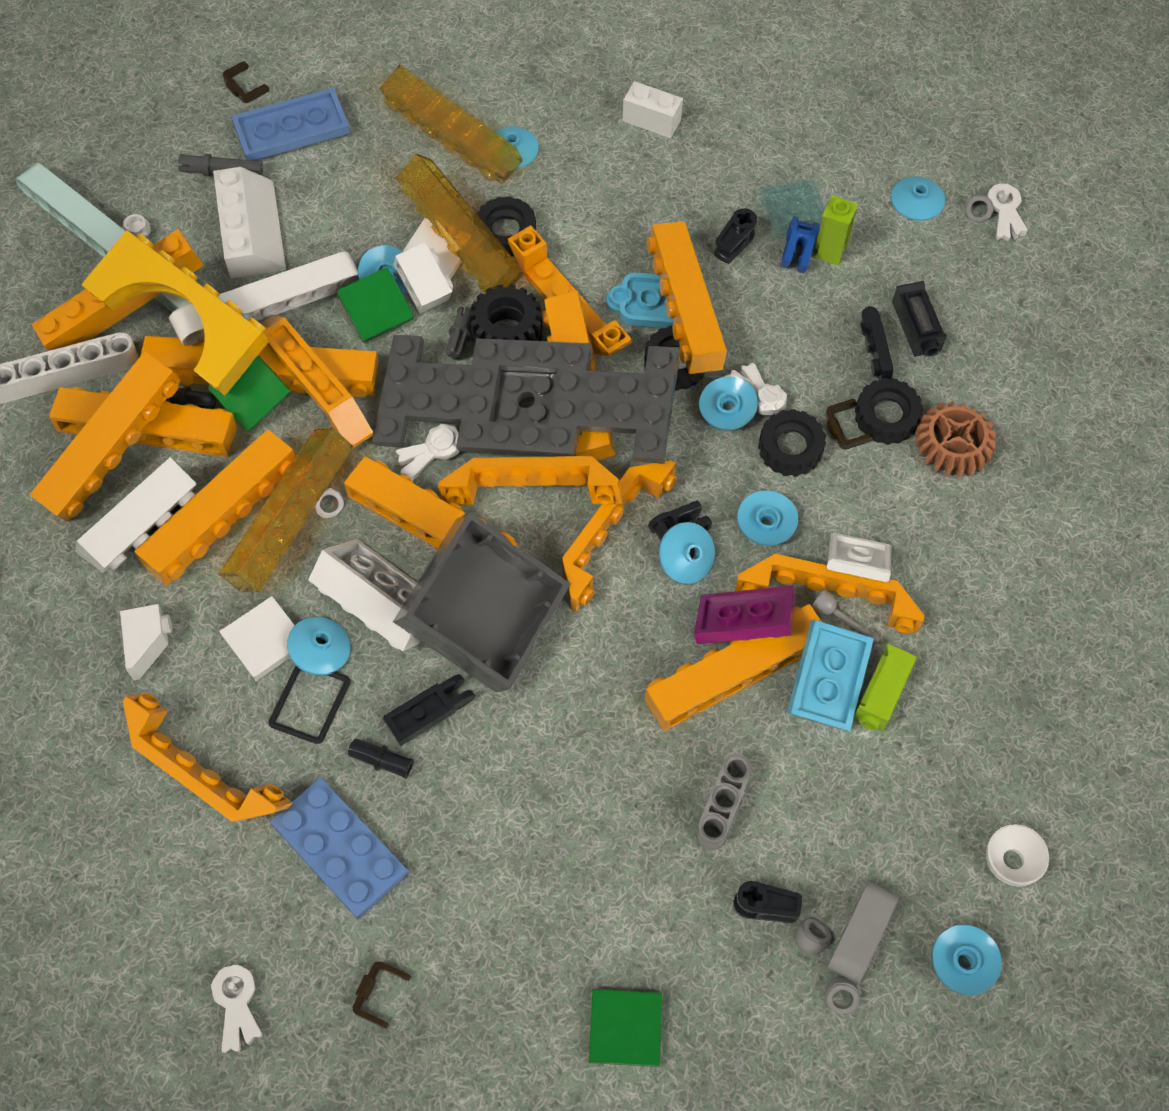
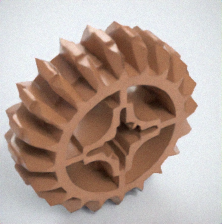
(954, 429)

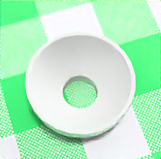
(1029, 847)

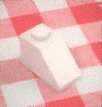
(143, 637)

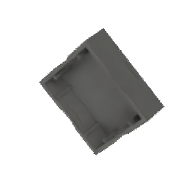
(482, 602)

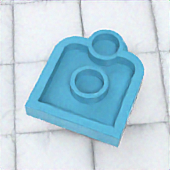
(639, 301)

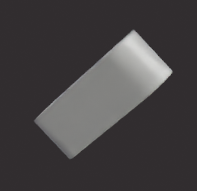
(724, 787)
(863, 932)

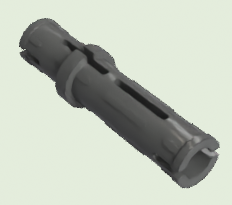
(207, 164)

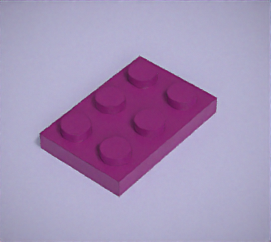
(745, 615)

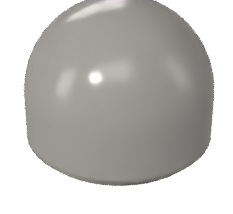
(979, 199)
(340, 504)
(807, 941)
(842, 983)

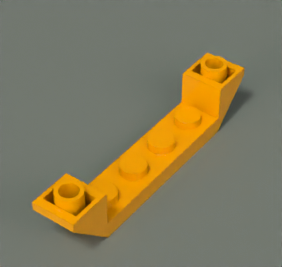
(532, 258)
(317, 380)
(651, 478)
(462, 484)
(903, 613)
(143, 720)

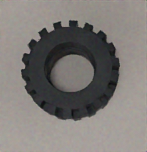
(506, 304)

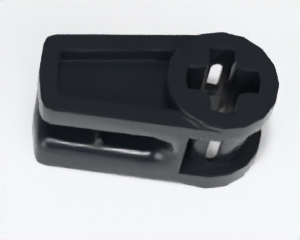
(736, 235)
(665, 520)
(771, 903)

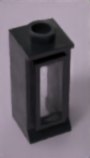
(918, 319)

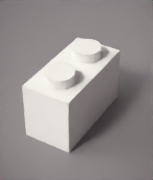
(652, 109)
(423, 277)

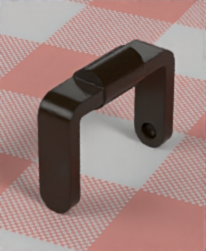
(236, 90)
(835, 428)
(366, 987)

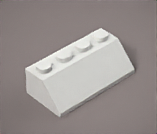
(248, 223)
(135, 515)
(366, 587)

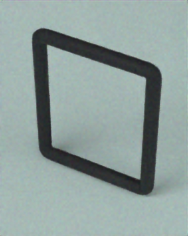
(330, 717)

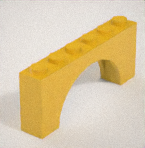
(136, 269)

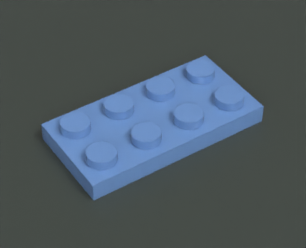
(290, 124)
(339, 848)

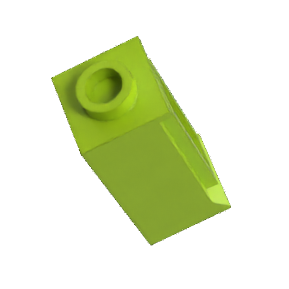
(835, 229)
(885, 688)

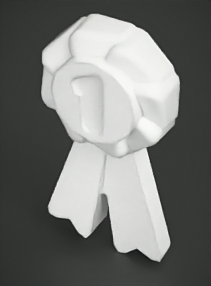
(1005, 202)
(770, 398)
(439, 444)
(233, 990)

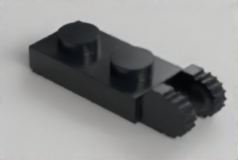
(876, 343)
(426, 709)

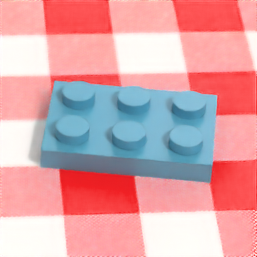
(830, 675)

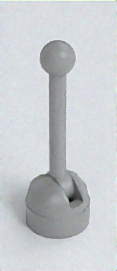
(826, 605)

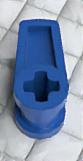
(799, 234)

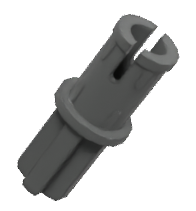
(459, 333)

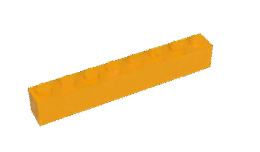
(353, 368)

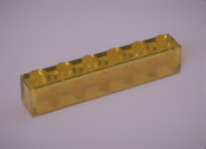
(451, 125)
(458, 224)
(286, 510)

